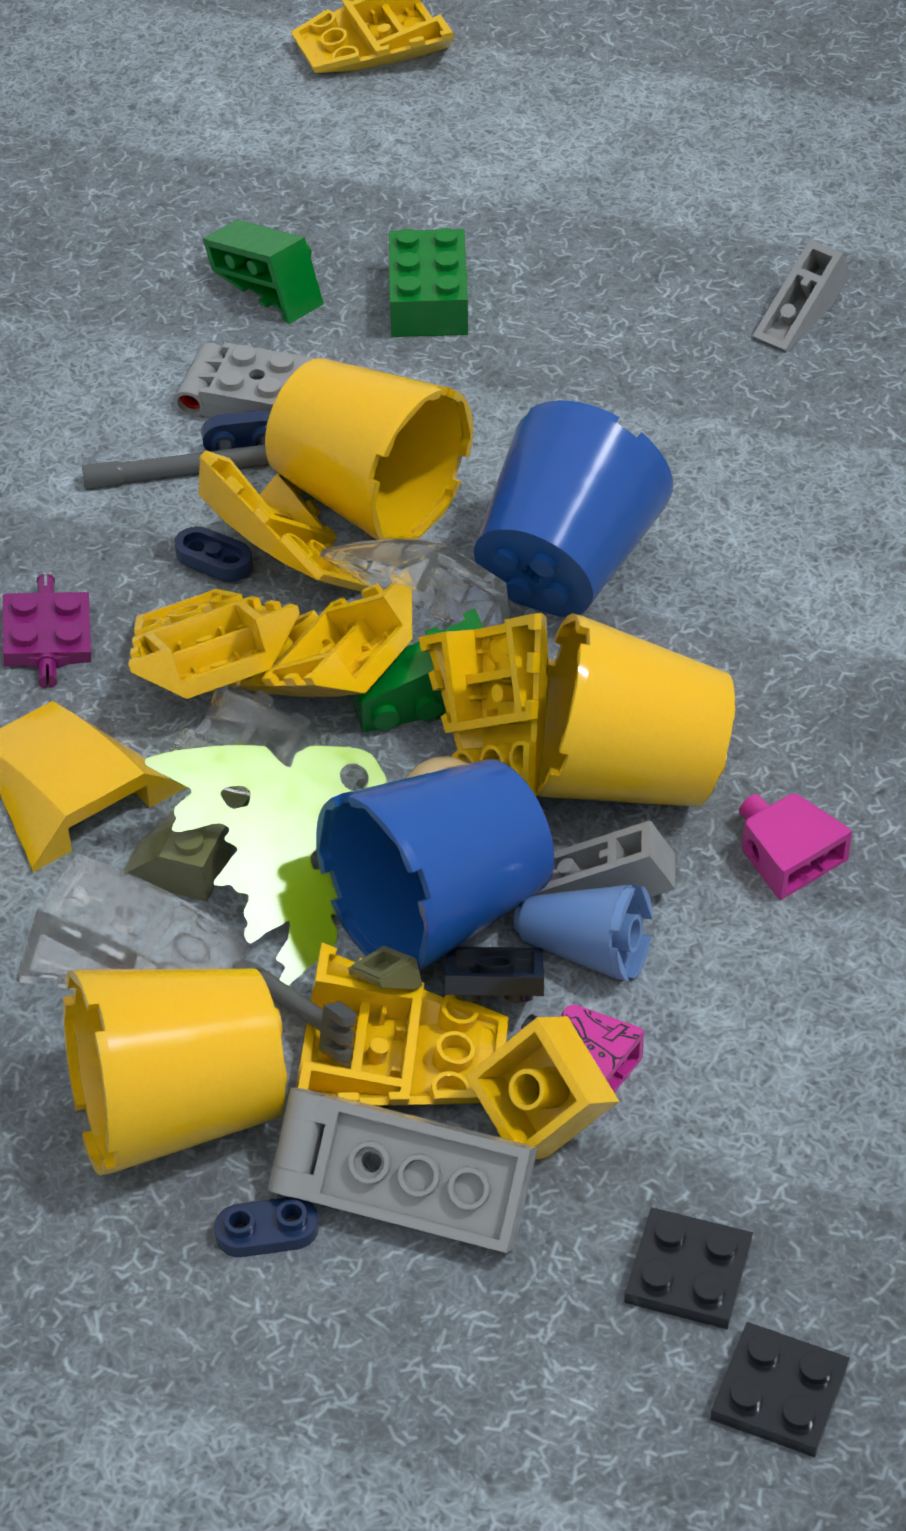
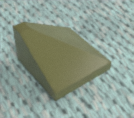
(388, 969)

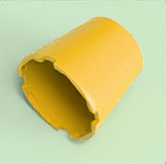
(370, 445)
(632, 720)
(170, 1059)

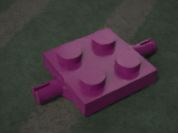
(46, 629)

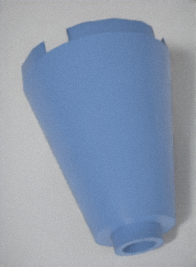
(590, 927)

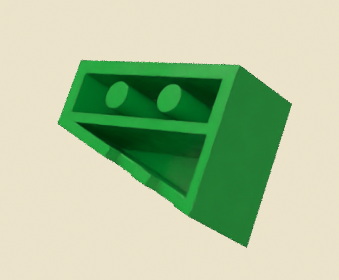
(269, 264)
(404, 688)

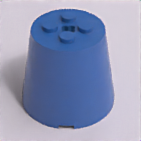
(570, 505)
(433, 857)

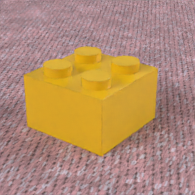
(542, 1086)

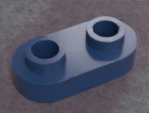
(235, 430)
(218, 554)
(266, 1227)

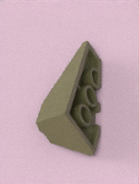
(185, 860)

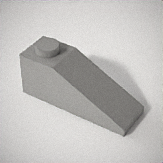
(803, 296)
(623, 857)

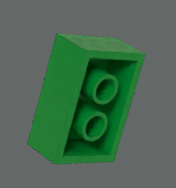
(428, 282)

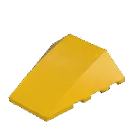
(370, 35)
(272, 520)
(209, 641)
(342, 647)
(495, 691)
(64, 771)
(405, 1041)

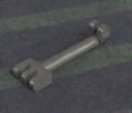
(331, 1021)

